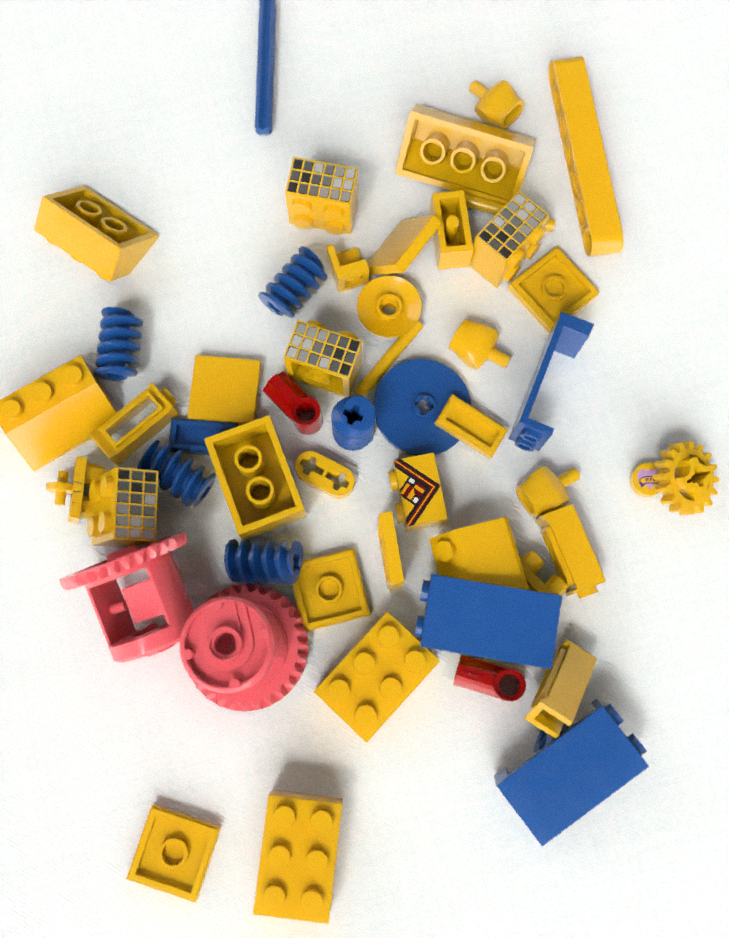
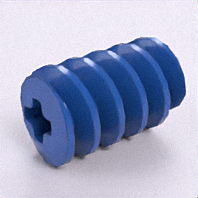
(293, 283)
(117, 344)
(353, 422)
(177, 475)
(263, 563)

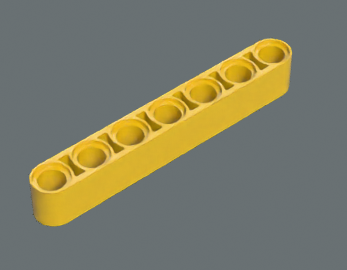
(585, 157)

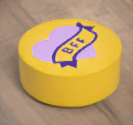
(642, 481)

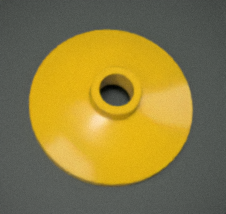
(392, 293)

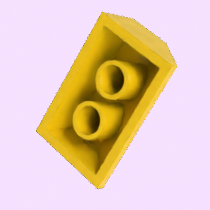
(94, 231)
(55, 412)
(480, 554)

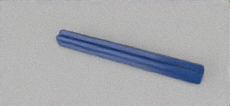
(265, 67)

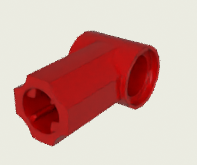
(293, 402)
(485, 678)

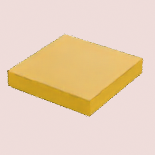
(403, 245)
(552, 288)
(224, 389)
(390, 551)
(330, 591)
(174, 852)

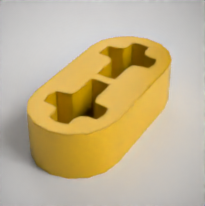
(328, 467)

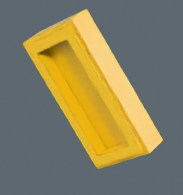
(471, 426)

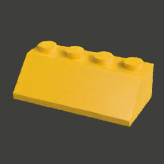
(463, 154)

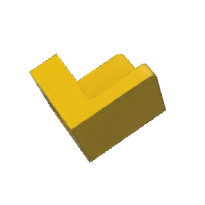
(347, 268)

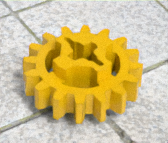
(685, 478)

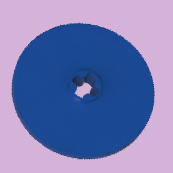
(396, 401)

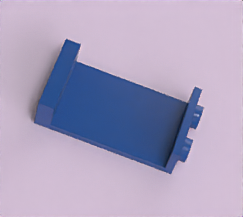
(565, 338)
(489, 621)
(573, 773)

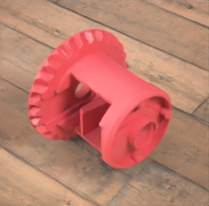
(148, 598)
(245, 647)

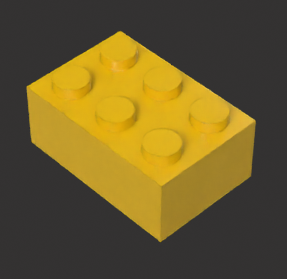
(255, 478)
(376, 676)
(298, 856)

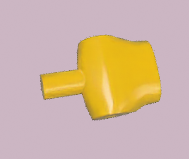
(498, 104)
(476, 344)
(545, 491)

